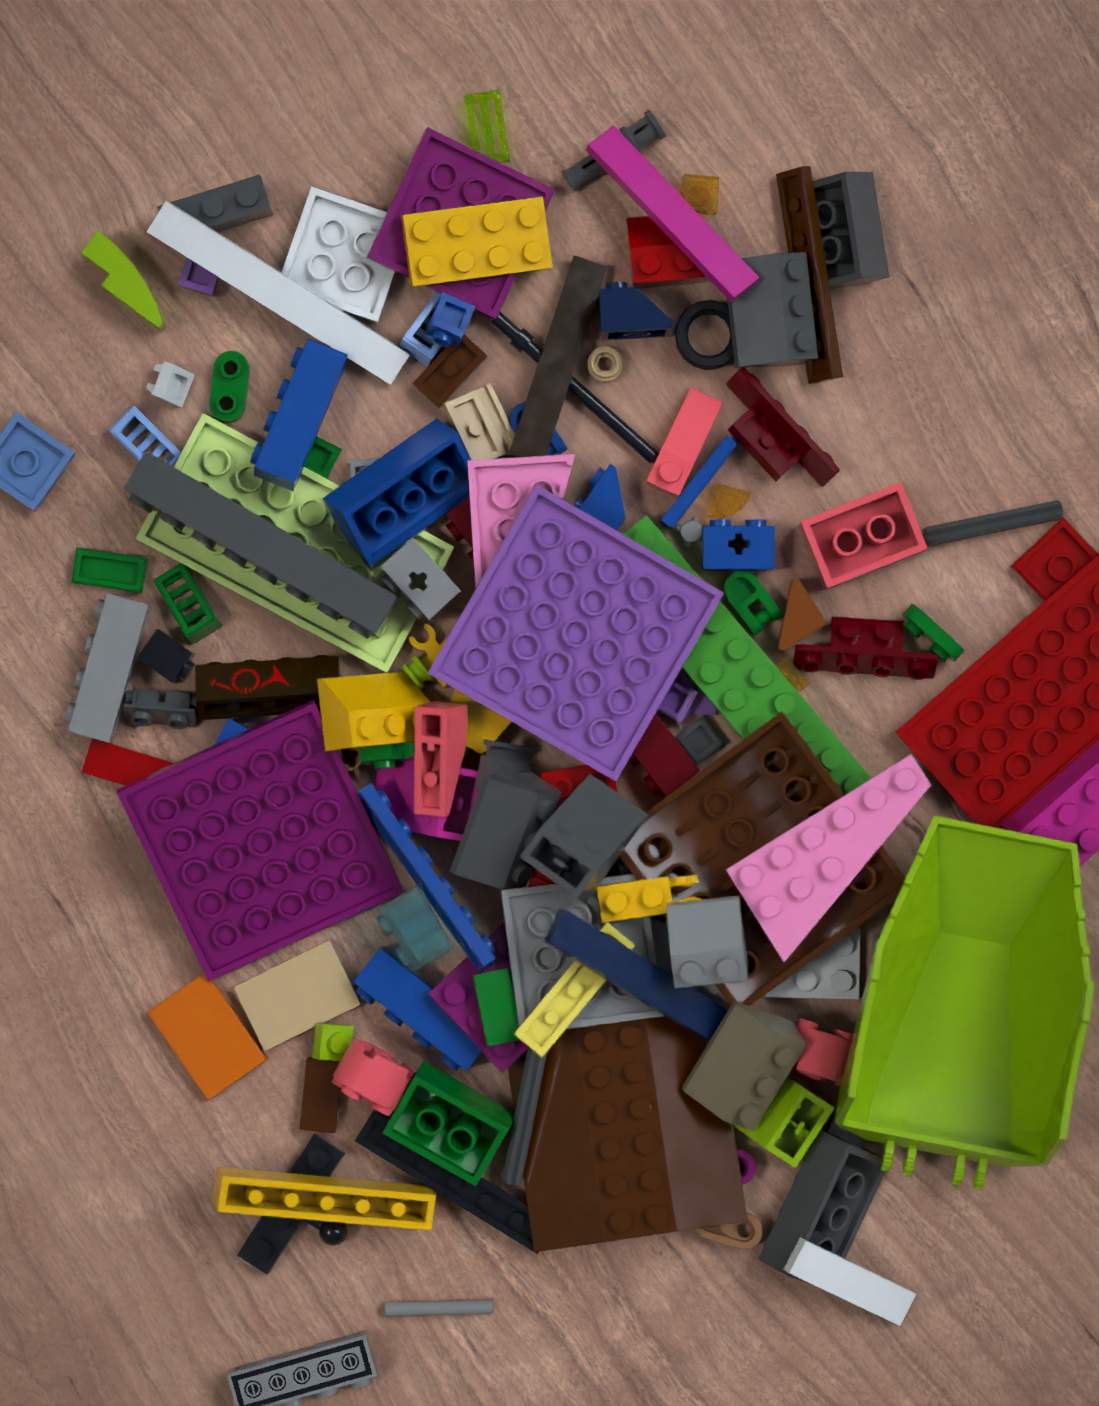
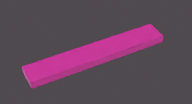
(672, 214)

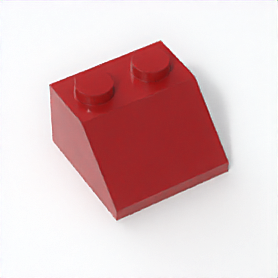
(656, 258)

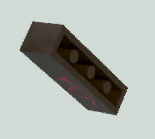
(260, 687)

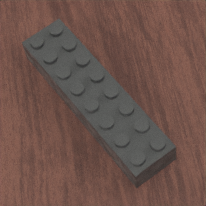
(261, 544)

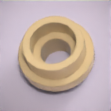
(609, 353)

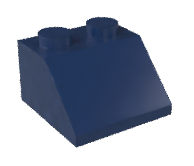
(630, 314)

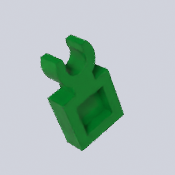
(386, 755)

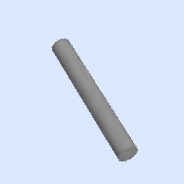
(448, 1307)

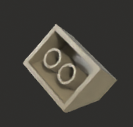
(745, 1064)

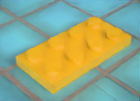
(476, 241)

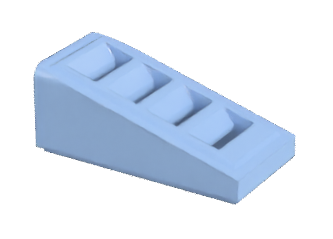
(413, 346)
(125, 419)

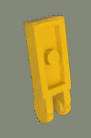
(640, 897)

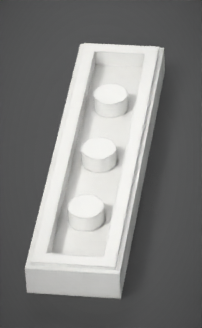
(849, 1281)

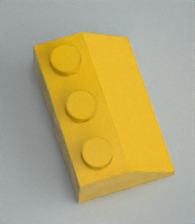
(368, 710)

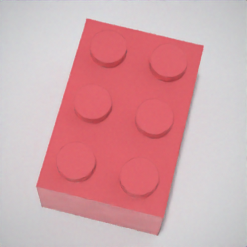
(862, 536)

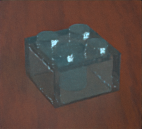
(415, 928)

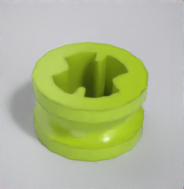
(417, 672)

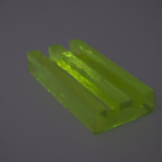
(482, 97)

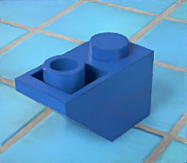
(605, 499)

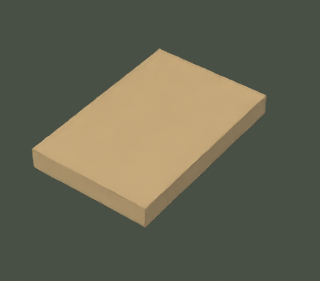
(297, 995)

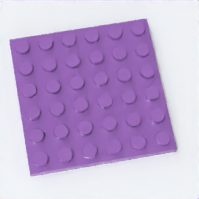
(576, 632)

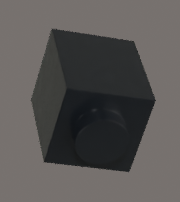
(167, 657)

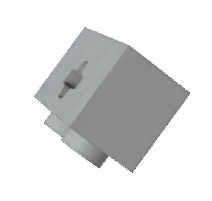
(439, 589)

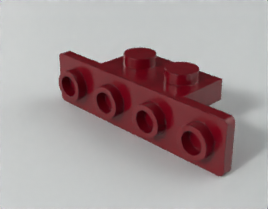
(773, 435)
(865, 648)

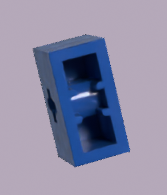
(758, 555)

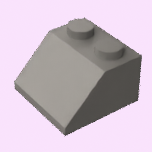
(707, 942)

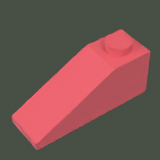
(683, 443)
(438, 755)

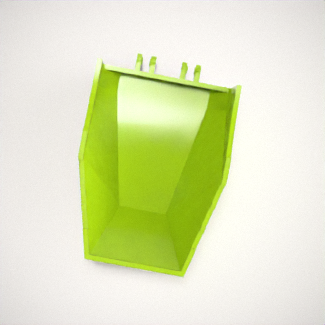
(974, 1004)

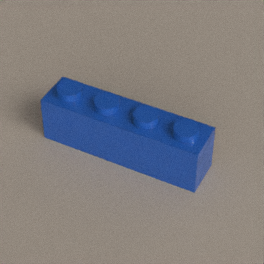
(299, 414)
(408, 1003)

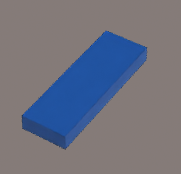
(698, 483)

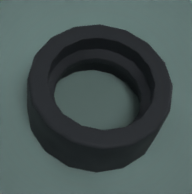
(681, 335)

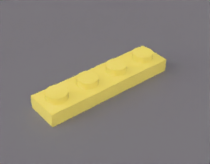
(563, 1002)

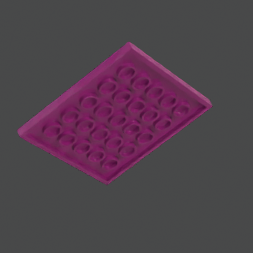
(260, 841)

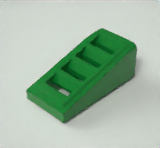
(202, 628)

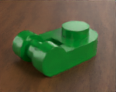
(743, 589)

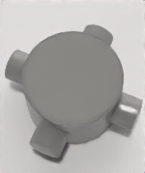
(690, 531)

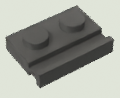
(504, 759)

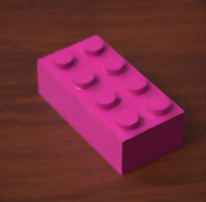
(1066, 807)

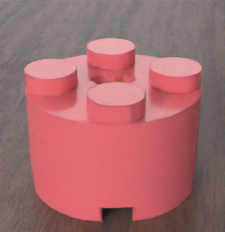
(824, 1053)
(372, 1075)

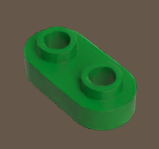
(229, 386)
(920, 624)

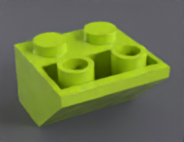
(791, 1122)

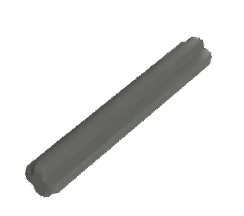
(993, 523)
(524, 1118)

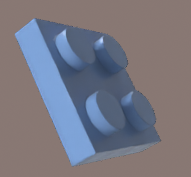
(30, 461)

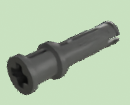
(637, 134)

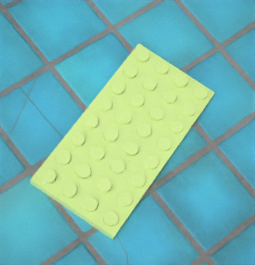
(222, 462)

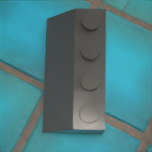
(825, 1200)

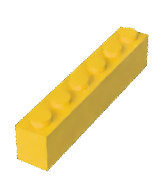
(323, 1198)

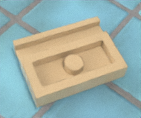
(481, 423)

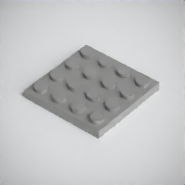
(539, 966)

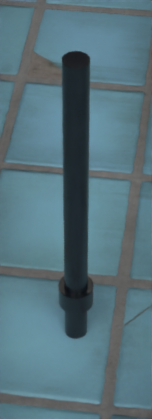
(523, 341)

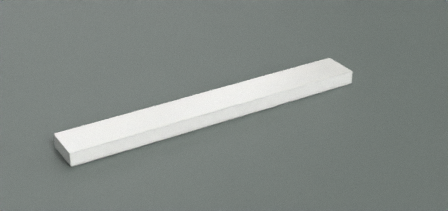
(278, 292)

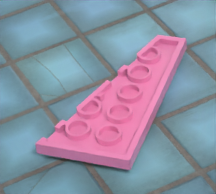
(500, 491)
(809, 866)

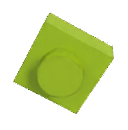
(331, 1041)

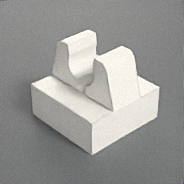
(171, 383)

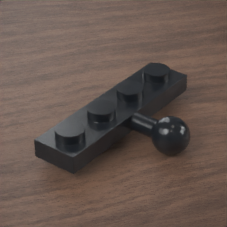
(274, 1233)

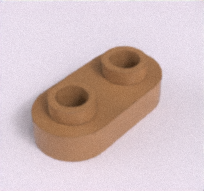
(728, 1234)

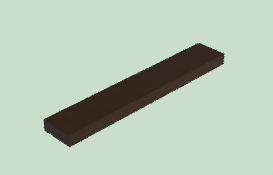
(558, 358)

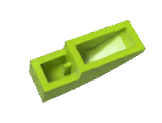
(123, 279)

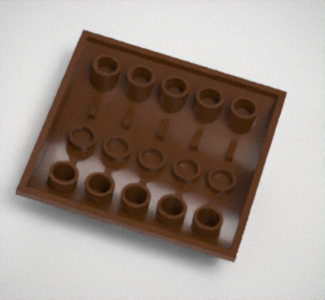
(734, 810)
(621, 1141)

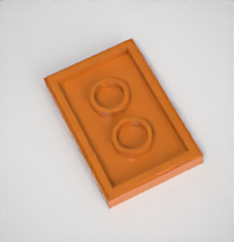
(207, 1035)

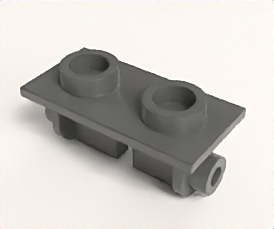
(144, 708)

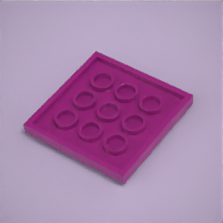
(447, 177)

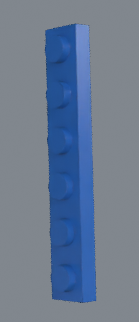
(435, 889)

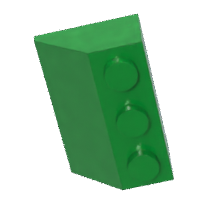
(449, 1123)

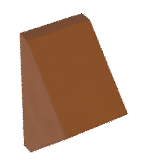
(799, 618)

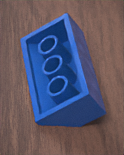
(402, 492)

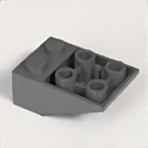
(584, 837)

